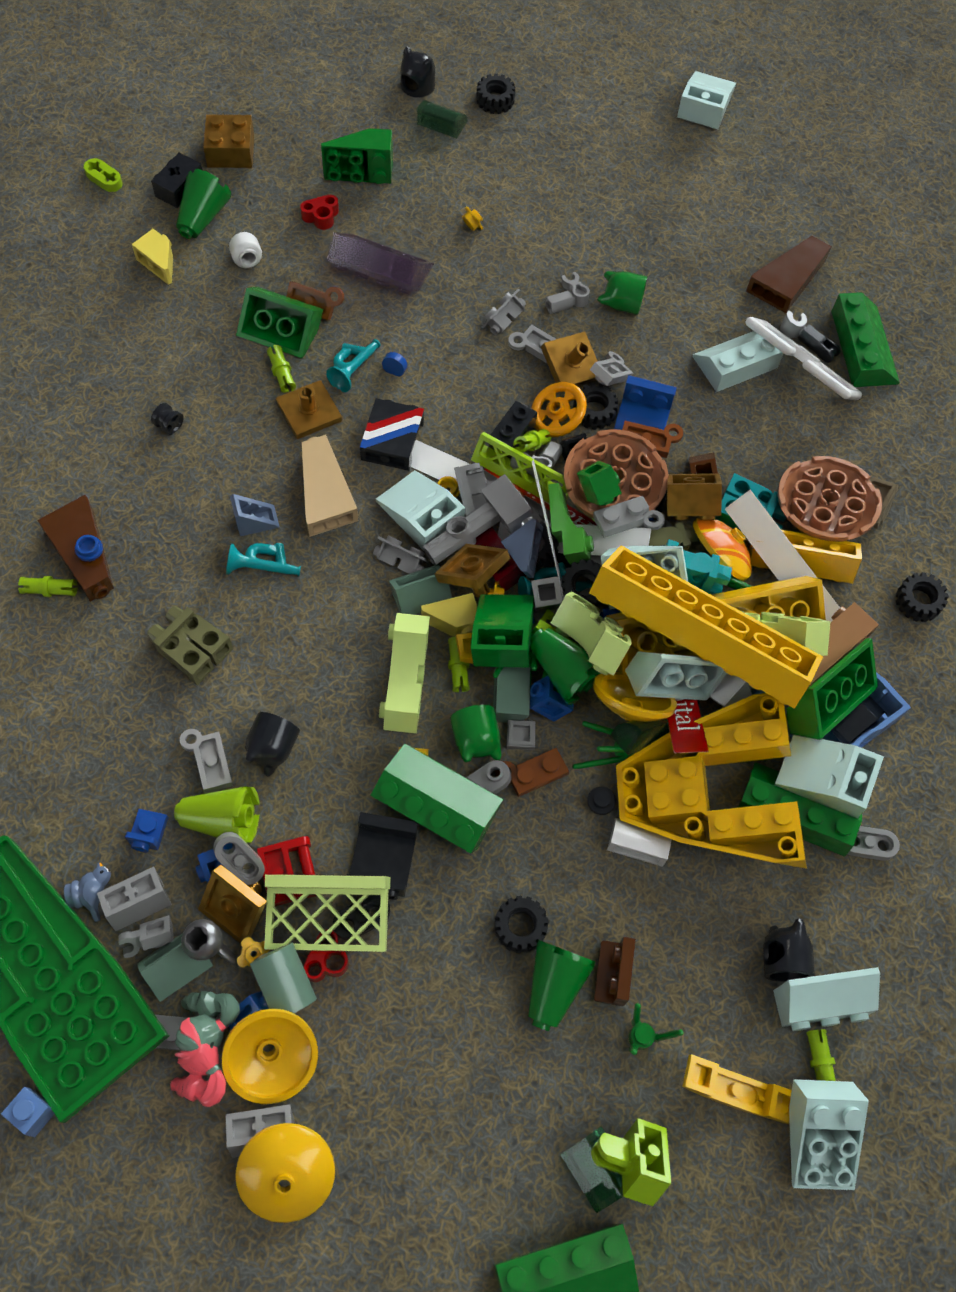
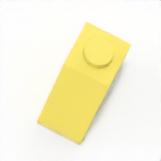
(155, 254)
(452, 615)

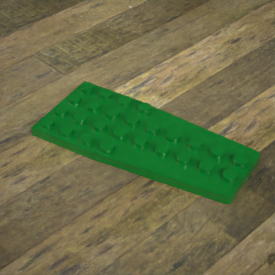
(63, 993)

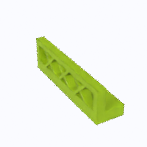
(500, 464)

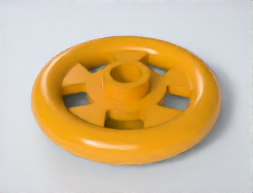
(575, 414)

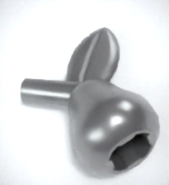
(203, 940)

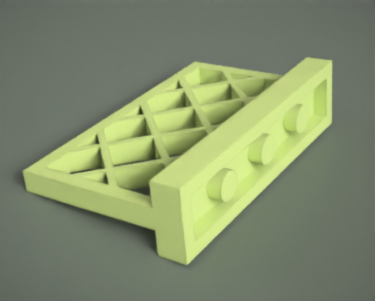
(327, 885)

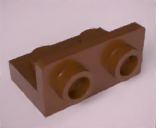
(614, 972)

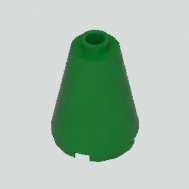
(200, 202)
(563, 663)
(555, 983)

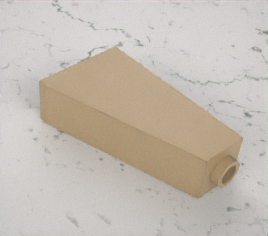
(325, 489)

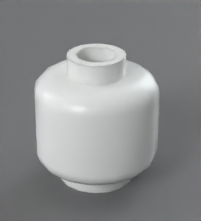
(245, 250)

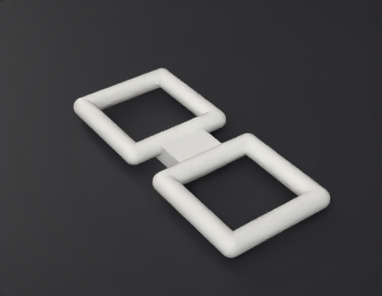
(810, 362)

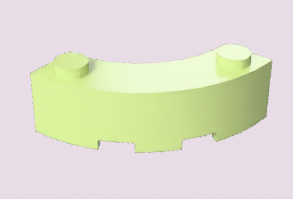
(807, 631)
(596, 635)
(406, 673)

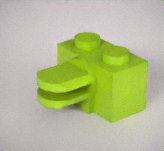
(640, 1158)

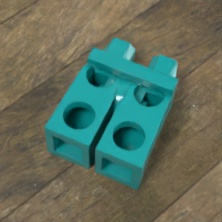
(738, 487)
(705, 570)

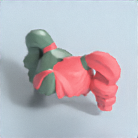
(199, 1043)

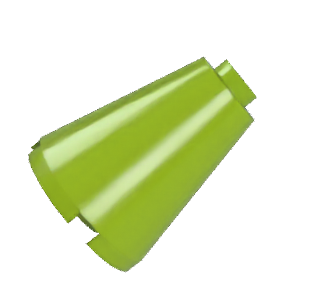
(221, 812)

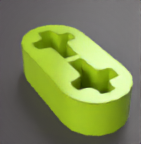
(99, 178)

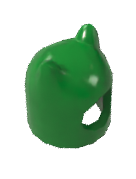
(624, 291)
(476, 732)

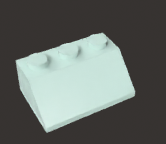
(738, 360)
(673, 676)
(828, 998)

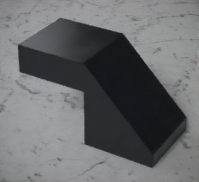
(858, 721)

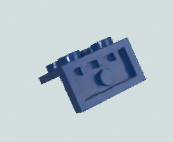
(645, 403)

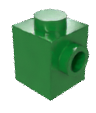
(599, 483)

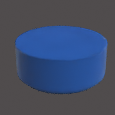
(394, 364)

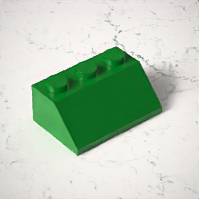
(278, 321)

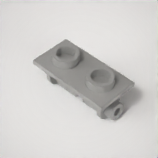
(510, 306)
(391, 550)

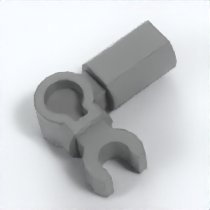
(576, 295)
(547, 457)

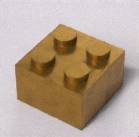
(229, 141)
(694, 496)

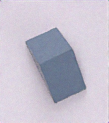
(253, 515)
(524, 546)

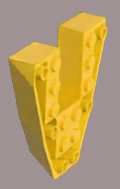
(670, 789)

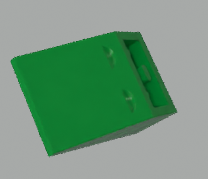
(359, 157)
(502, 631)

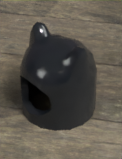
(420, 69)
(270, 741)
(788, 953)

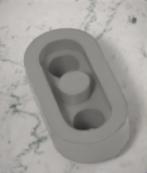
(483, 776)
(868, 844)
(237, 857)

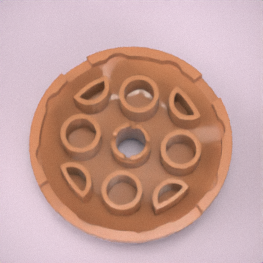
(631, 457)
(850, 496)

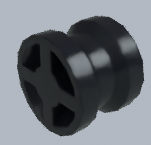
(167, 418)

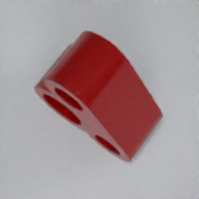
(315, 209)
(320, 958)

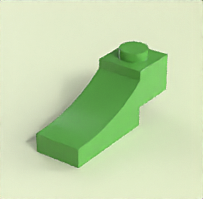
(575, 540)

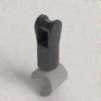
(809, 336)

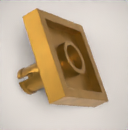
(570, 359)
(308, 409)
(473, 567)
(232, 903)

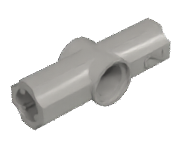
(460, 532)

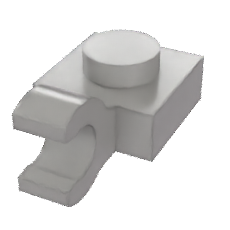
(150, 935)

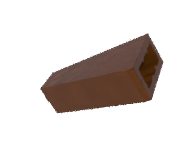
(789, 274)
(63, 530)

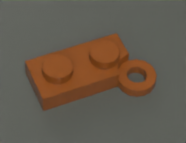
(316, 297)
(658, 437)
(536, 772)

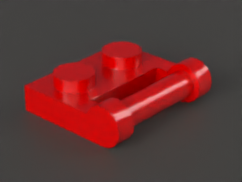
(278, 862)

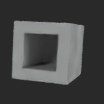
(547, 593)

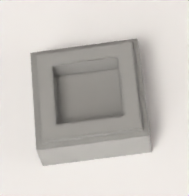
(521, 735)

